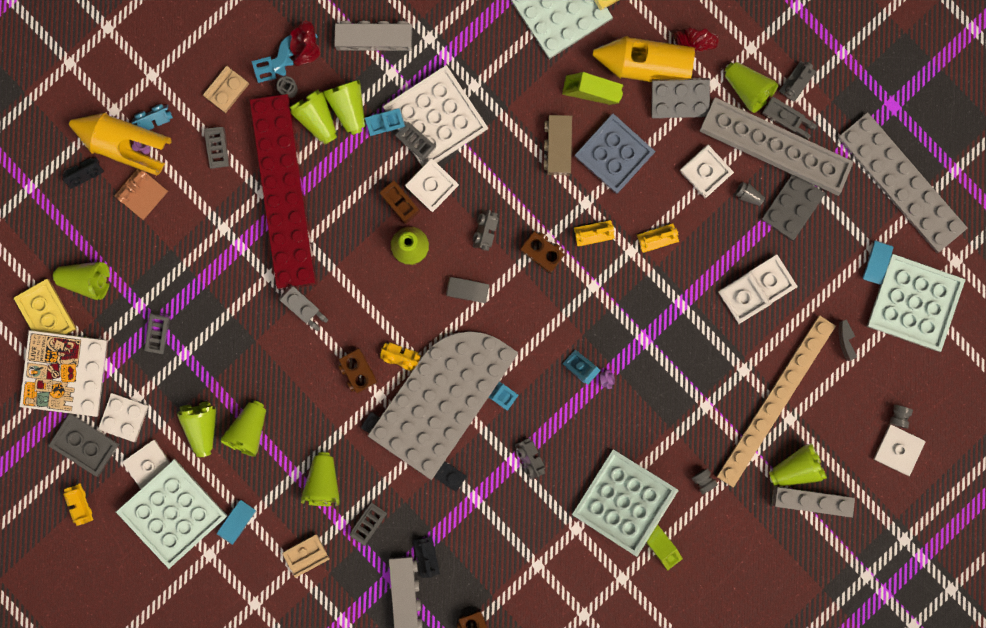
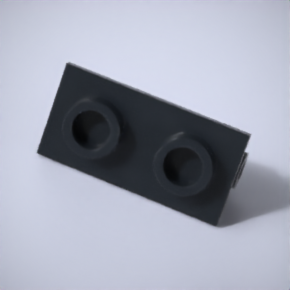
(90, 169)
(426, 557)

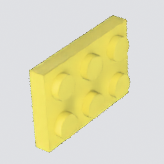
(44, 309)

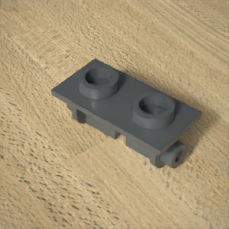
(797, 80)
(487, 221)
(532, 467)

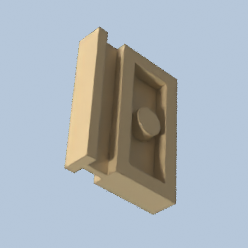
(226, 89)
(306, 556)

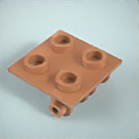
(141, 193)

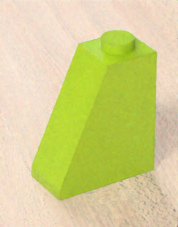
(592, 88)
(663, 548)

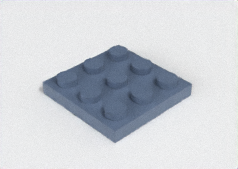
(614, 153)

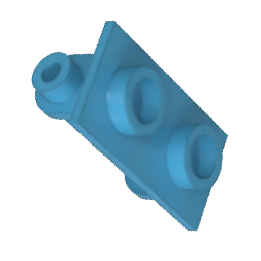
(158, 114)

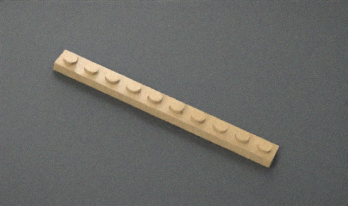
(775, 401)

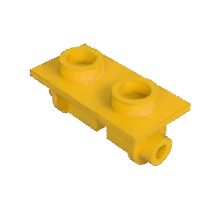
(594, 233)
(658, 238)
(392, 355)
(76, 496)

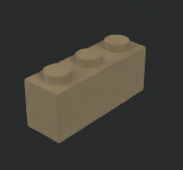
(558, 145)

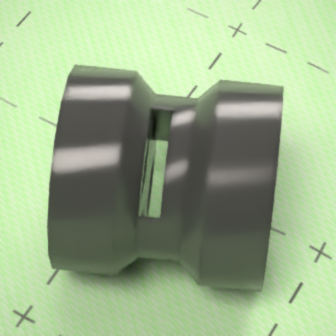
(291, 89)
(901, 416)
(705, 482)

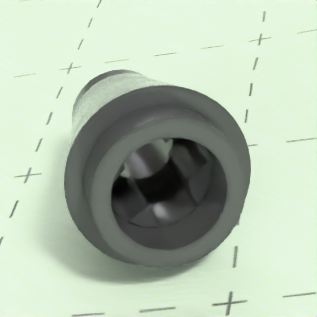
(749, 194)

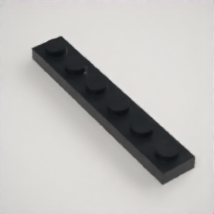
(446, 474)

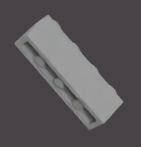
(373, 36)
(813, 501)
(404, 592)

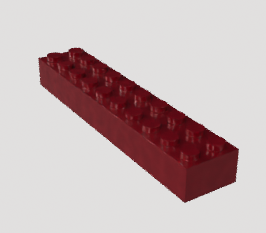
(283, 192)

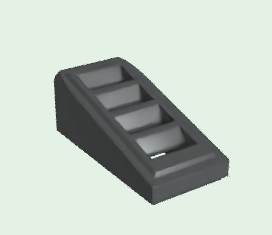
(213, 131)
(431, 147)
(151, 323)
(356, 536)

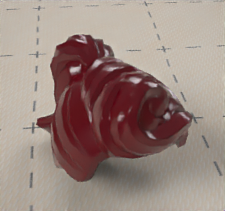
(700, 40)
(304, 44)

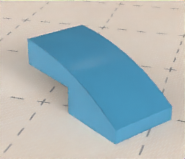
(385, 121)
(878, 262)
(503, 396)
(236, 522)

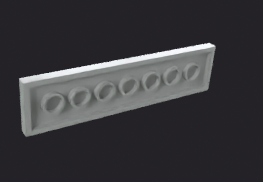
(776, 146)
(902, 183)

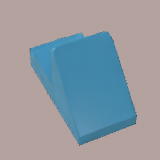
(581, 367)

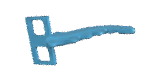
(276, 65)

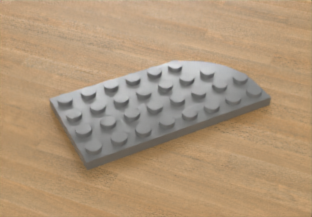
(442, 399)

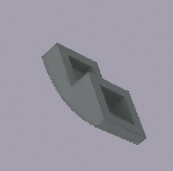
(467, 290)
(845, 335)

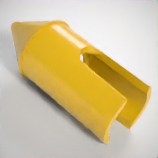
(646, 59)
(112, 138)

